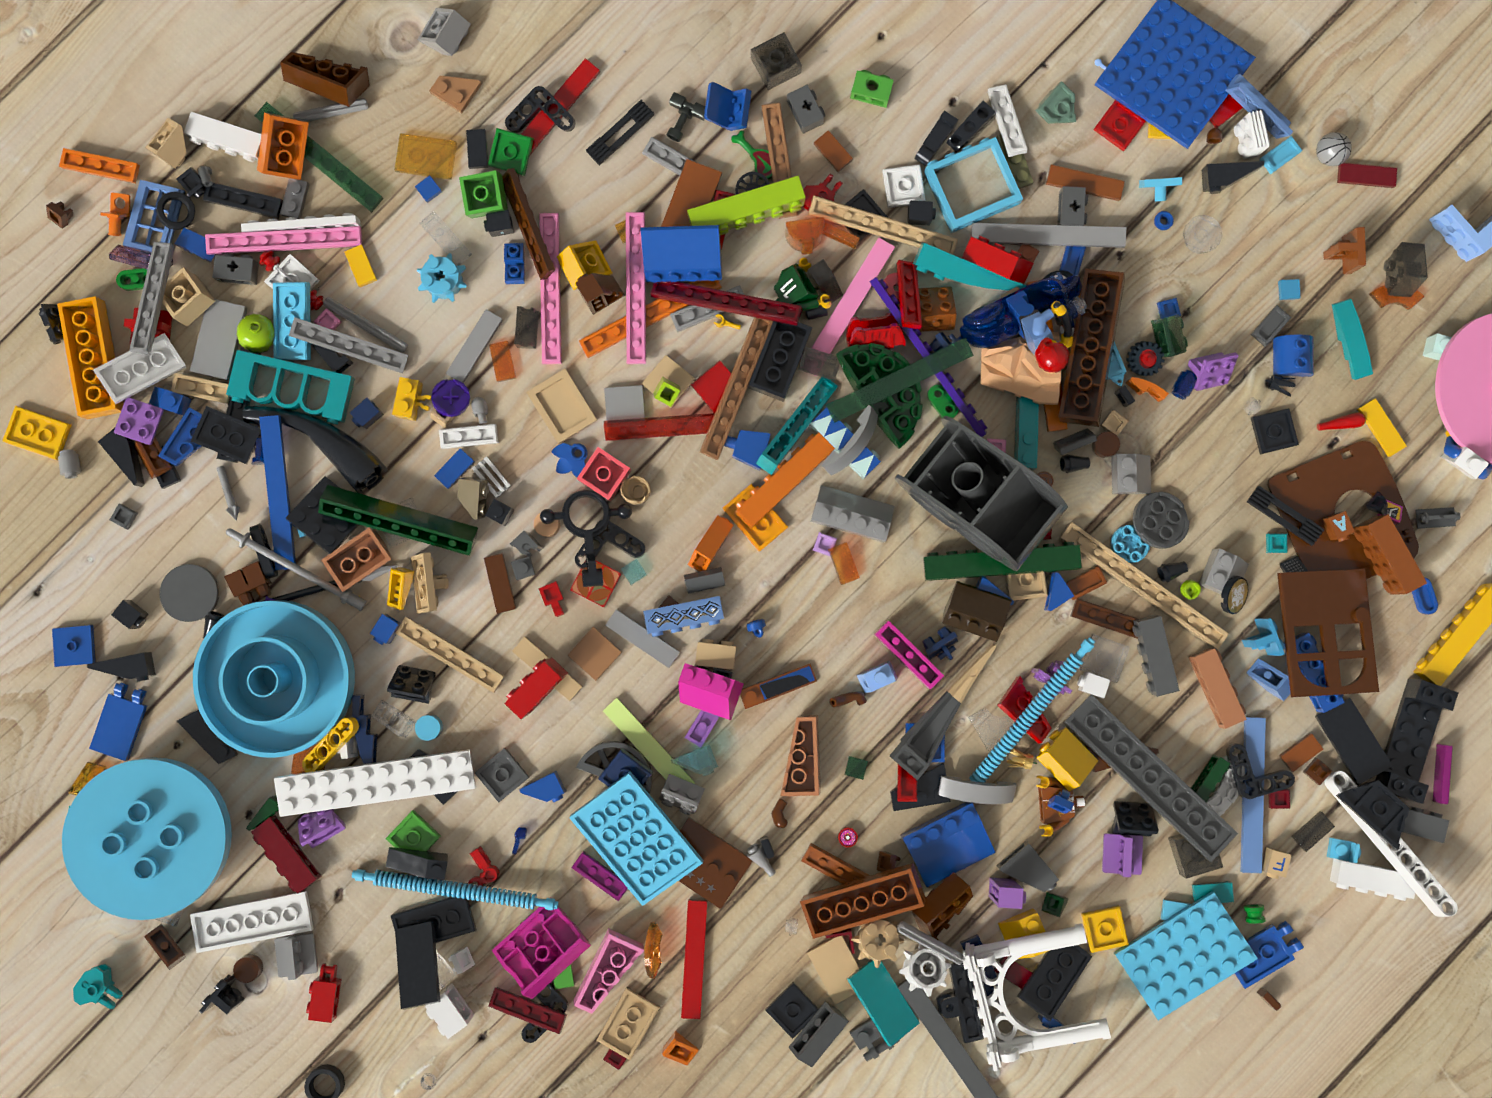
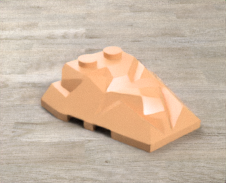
(1015, 369)

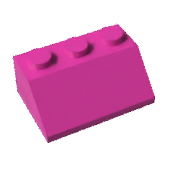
(709, 691)

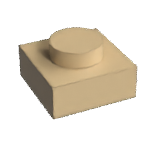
(1114, 422)

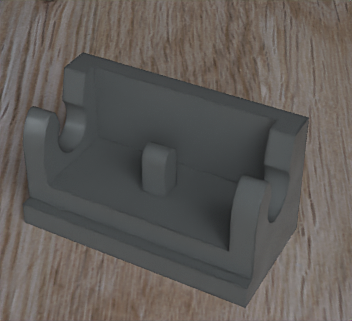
(525, 542)

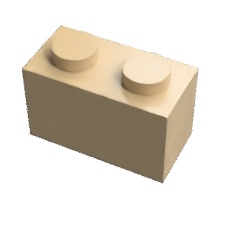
(715, 655)

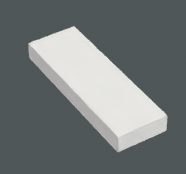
(468, 436)

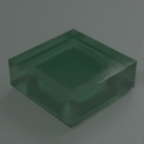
(856, 767)

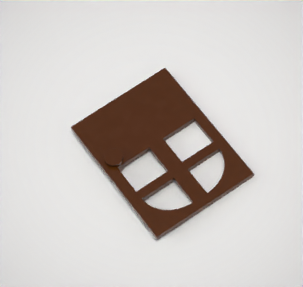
(1327, 601)

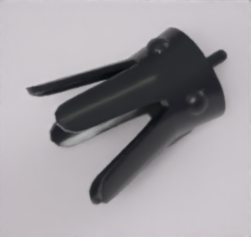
(1276, 381)

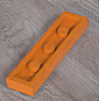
(99, 165)

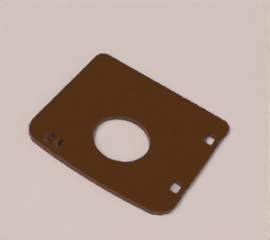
(1315, 497)

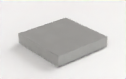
(624, 402)

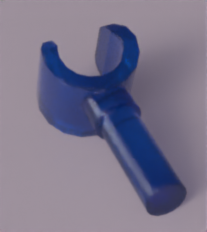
(520, 833)

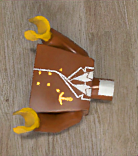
(1054, 819)

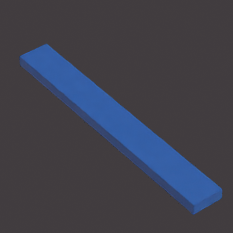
(277, 488)

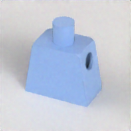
(877, 677)

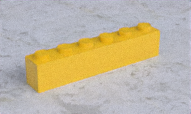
(1458, 638)

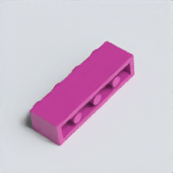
(909, 655)

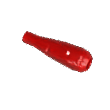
(1348, 421)

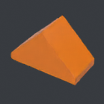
(679, 1049)

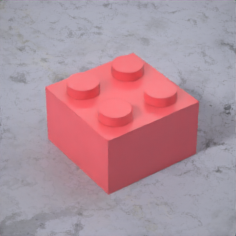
(604, 474)

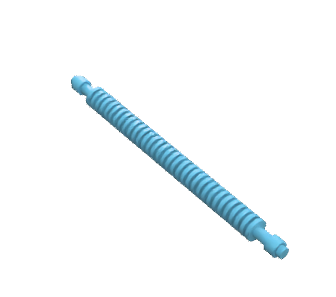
(1031, 713)
(453, 889)

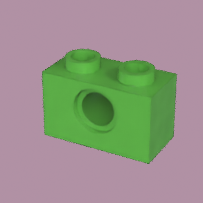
(876, 97)

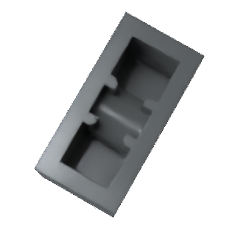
(806, 119)
(1072, 197)
(245, 274)

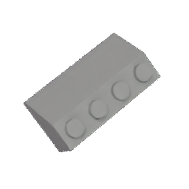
(852, 513)

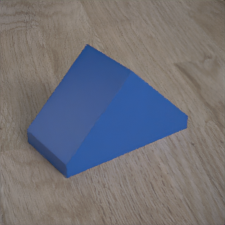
(1057, 592)

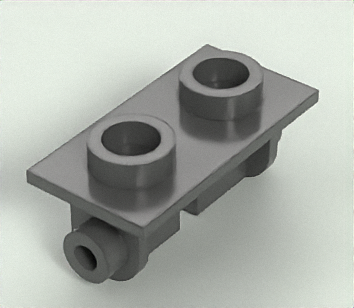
(1436, 517)

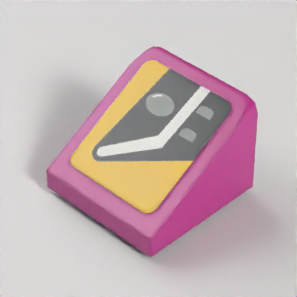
(1394, 511)

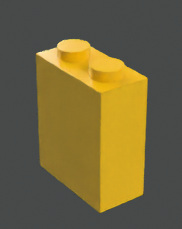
(1067, 758)

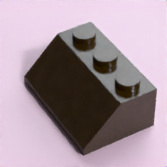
(976, 611)

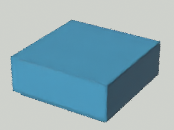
(1289, 289)

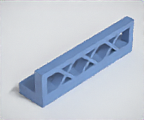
(1254, 101)

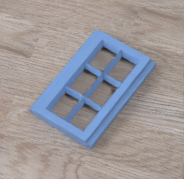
(137, 211)

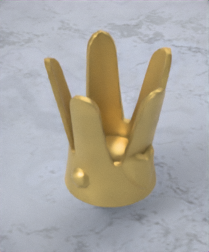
(1023, 760)

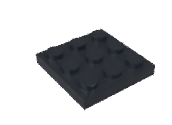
(320, 528)

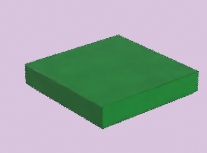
(510, 151)

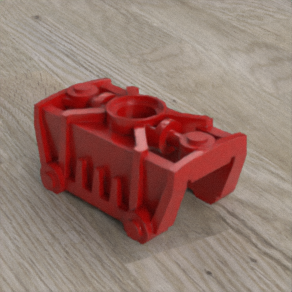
(875, 330)

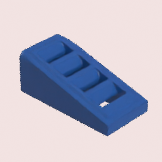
(984, 584)

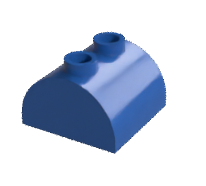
(1293, 355)

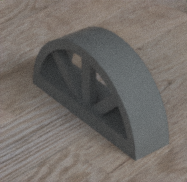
(597, 770)

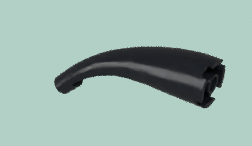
(348, 455)

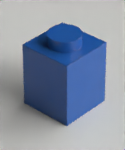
(385, 629)

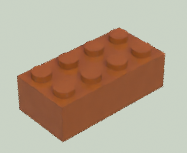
(1389, 555)

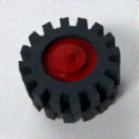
(1145, 358)

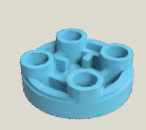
(1128, 544)

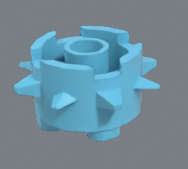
(445, 287)

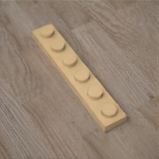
(450, 654)

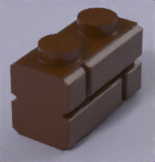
(165, 946)

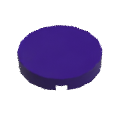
(450, 397)

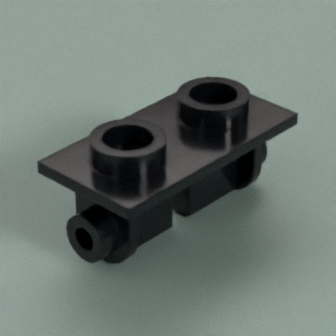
(50, 316)

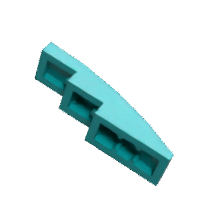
(1353, 339)

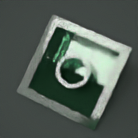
(1169, 335)

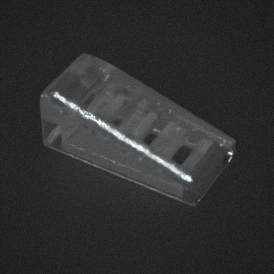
(404, 724)

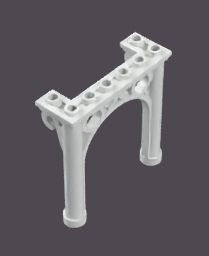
(1009, 1047)

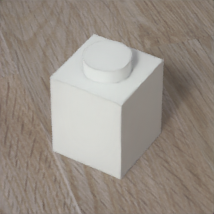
(1093, 684)

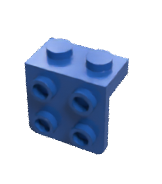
(727, 107)

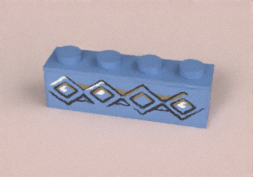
(683, 615)

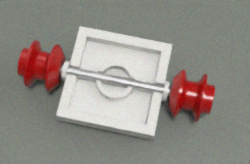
(290, 271)

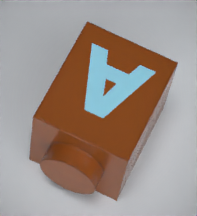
(1338, 526)

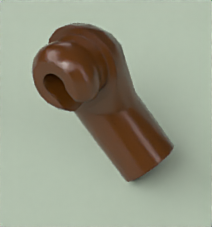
(777, 814)

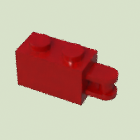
(324, 995)

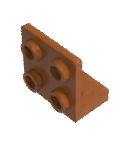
(937, 309)

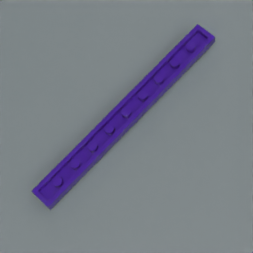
(925, 349)

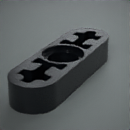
(268, 566)

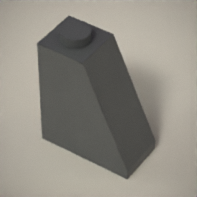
(1029, 868)

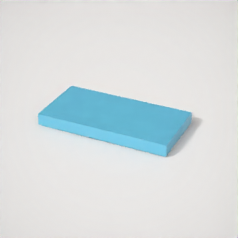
(290, 301)

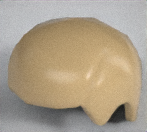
(635, 490)

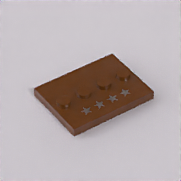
(721, 866)

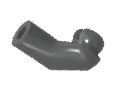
(204, 173)

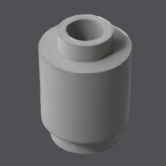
(69, 464)

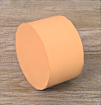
(546, 530)

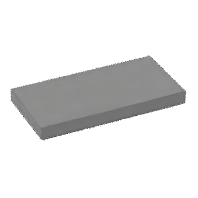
(218, 340)

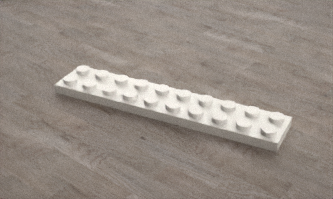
(375, 782)

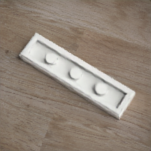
(1007, 120)

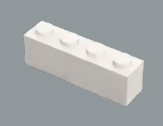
(223, 136)
(1370, 877)

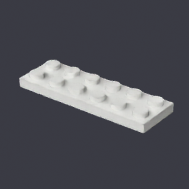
(251, 921)

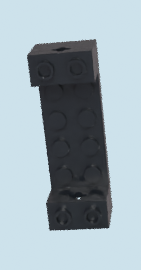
(1413, 736)

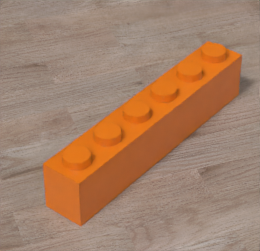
(781, 483)

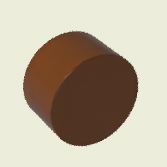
(1106, 444)
(248, 968)

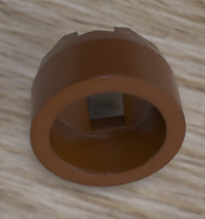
(1214, 136)

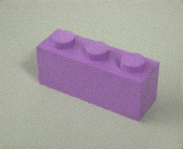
(1006, 893)

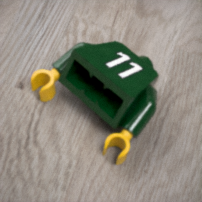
(797, 289)

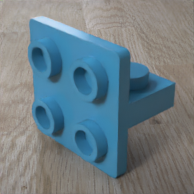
(1267, 638)

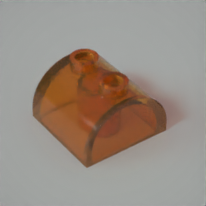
(804, 234)

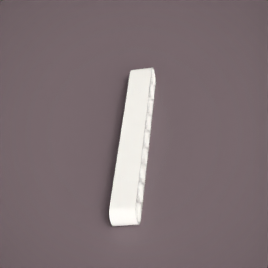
(1412, 862)

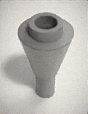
(757, 854)

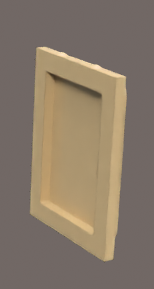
(561, 406)

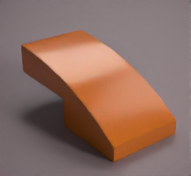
(1141, 385)

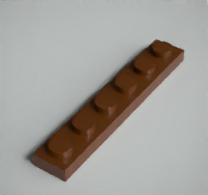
(527, 224)

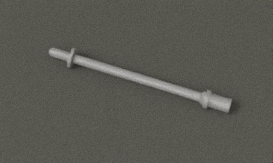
(346, 597)

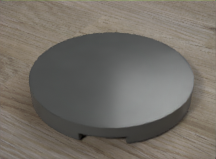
(1160, 520)
(189, 593)

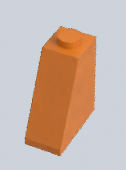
(710, 544)

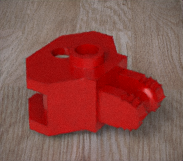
(820, 191)

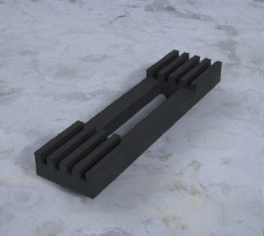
(639, 113)
(1308, 531)

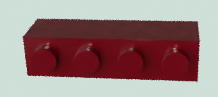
(286, 854)

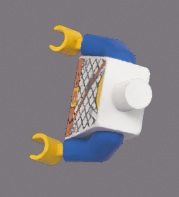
(1465, 460)

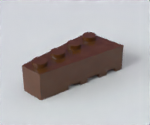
(325, 78)

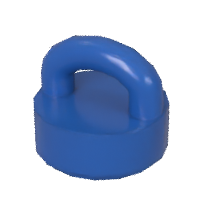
(756, 624)

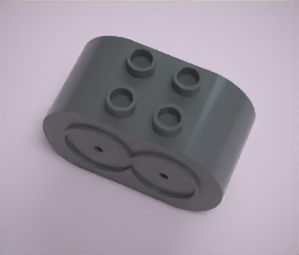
(983, 494)

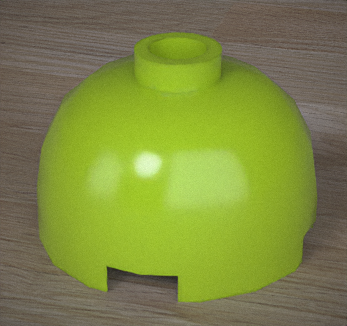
(255, 333)

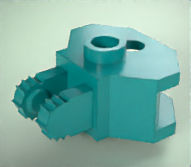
(94, 987)

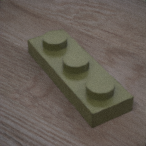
(1017, 166)

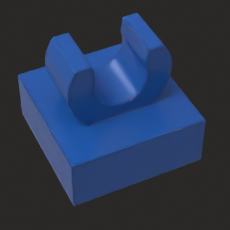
(1060, 802)

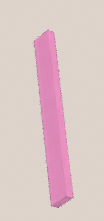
(283, 240)
(635, 290)
(551, 293)
(853, 296)

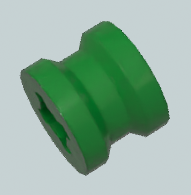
(1254, 913)

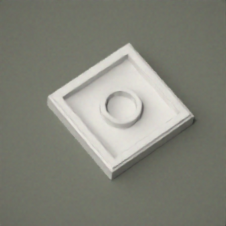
(903, 185)

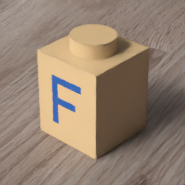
(1275, 863)

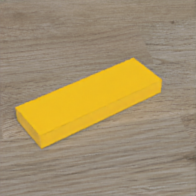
(1382, 428)

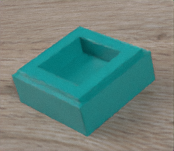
(1276, 543)

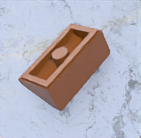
(150, 458)

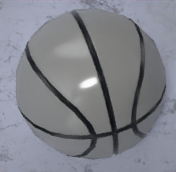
(1333, 149)

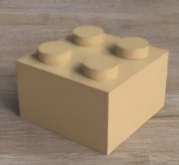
(186, 297)

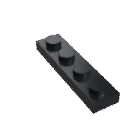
(243, 200)

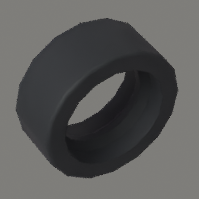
(175, 196)
(327, 1069)

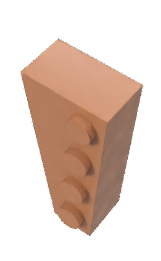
(803, 763)

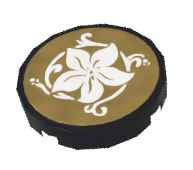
(1234, 595)

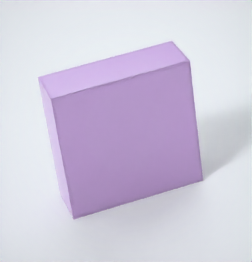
(823, 543)

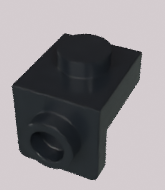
(191, 183)

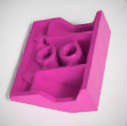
(540, 949)

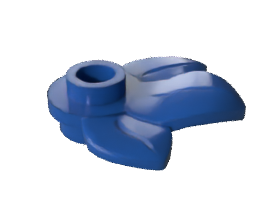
(568, 461)

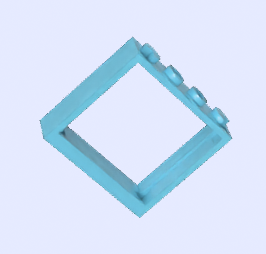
(986, 212)

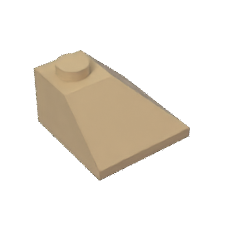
(169, 143)

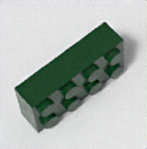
(1210, 776)

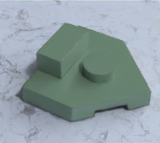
(1058, 105)

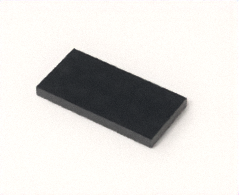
(1354, 741)
(450, 917)
(417, 965)
(1054, 979)

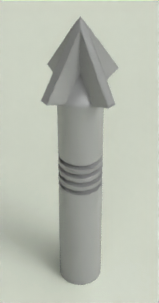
(232, 509)

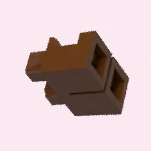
(248, 580)

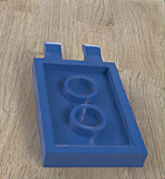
(119, 723)
(1270, 951)

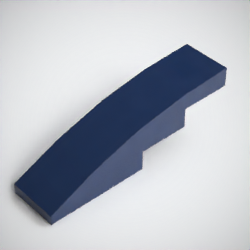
(365, 740)

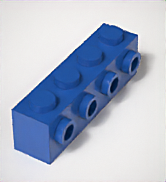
(1314, 672)

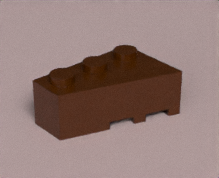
(598, 291)
(942, 905)

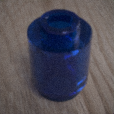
(1184, 384)

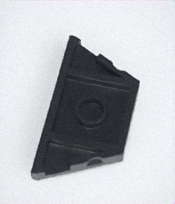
(1378, 809)

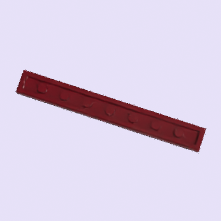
(727, 301)

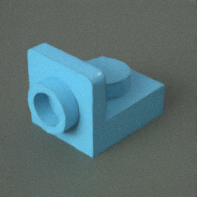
(1343, 850)

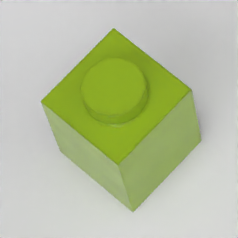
(666, 391)

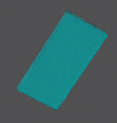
(883, 1002)

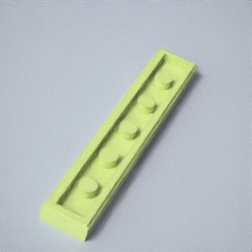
(644, 741)

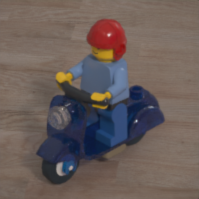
(1026, 313)

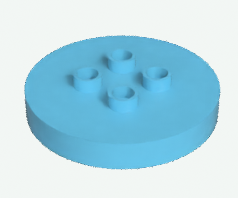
(273, 678)
(146, 838)

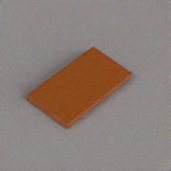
(694, 189)

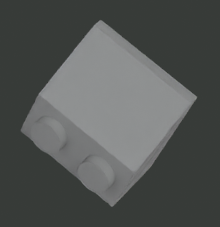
(444, 31)
(1131, 474)
(1220, 568)

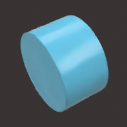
(428, 727)

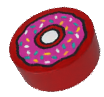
(847, 837)

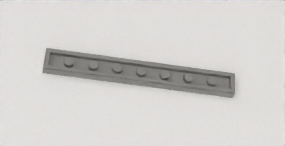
(1051, 235)

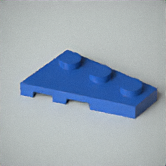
(179, 444)

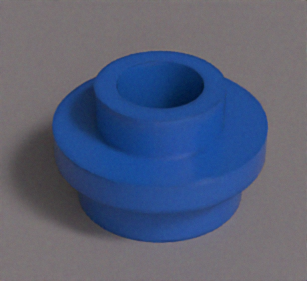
(1165, 215)

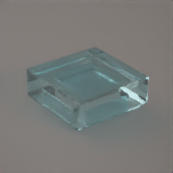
(633, 572)

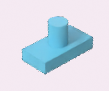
(1160, 186)

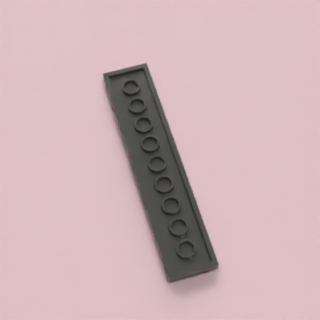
(1151, 778)

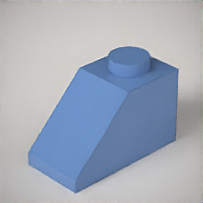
(1270, 679)

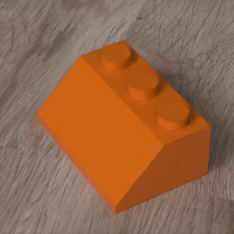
(282, 146)

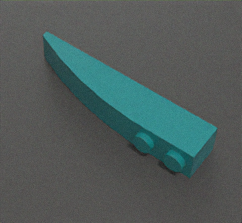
(960, 270)
(796, 425)
(1026, 432)

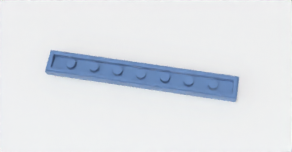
(1253, 808)

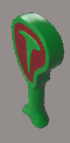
(759, 156)

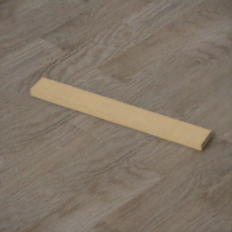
(879, 225)

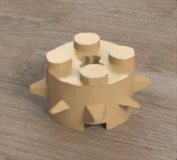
(885, 949)

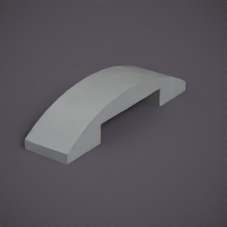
(857, 443)
(977, 791)

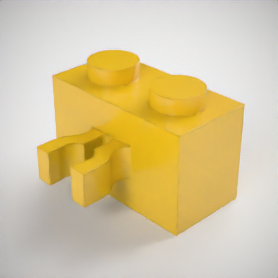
(408, 399)

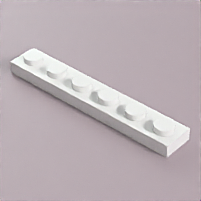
(308, 222)

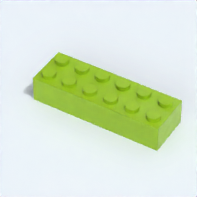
(750, 206)

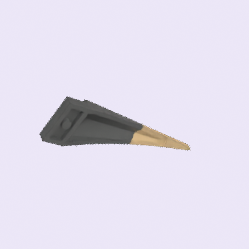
(923, 739)

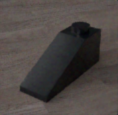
(1223, 175)
(124, 455)
(134, 666)
(418, 863)

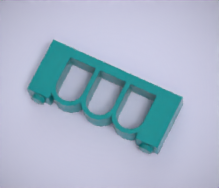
(244, 375)

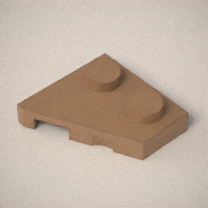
(455, 91)

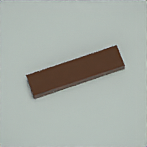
(1103, 617)

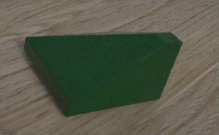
(1054, 904)

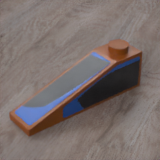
(777, 686)

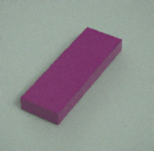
(1442, 774)
(599, 875)

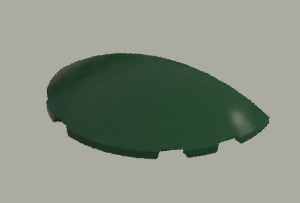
(895, 413)

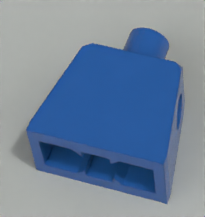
(748, 446)

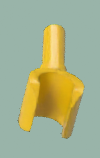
(726, 323)

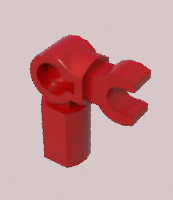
(490, 872)

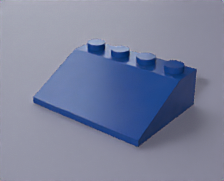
(681, 253)
(948, 843)

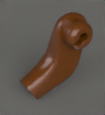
(846, 698)

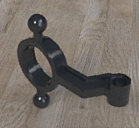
(590, 576)

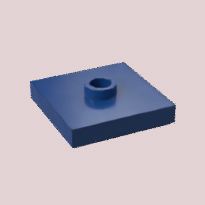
(73, 645)

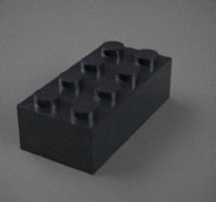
(779, 359)

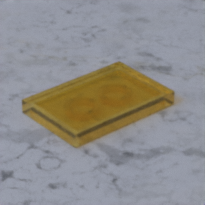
(425, 156)

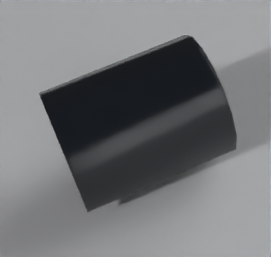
(816, 313)

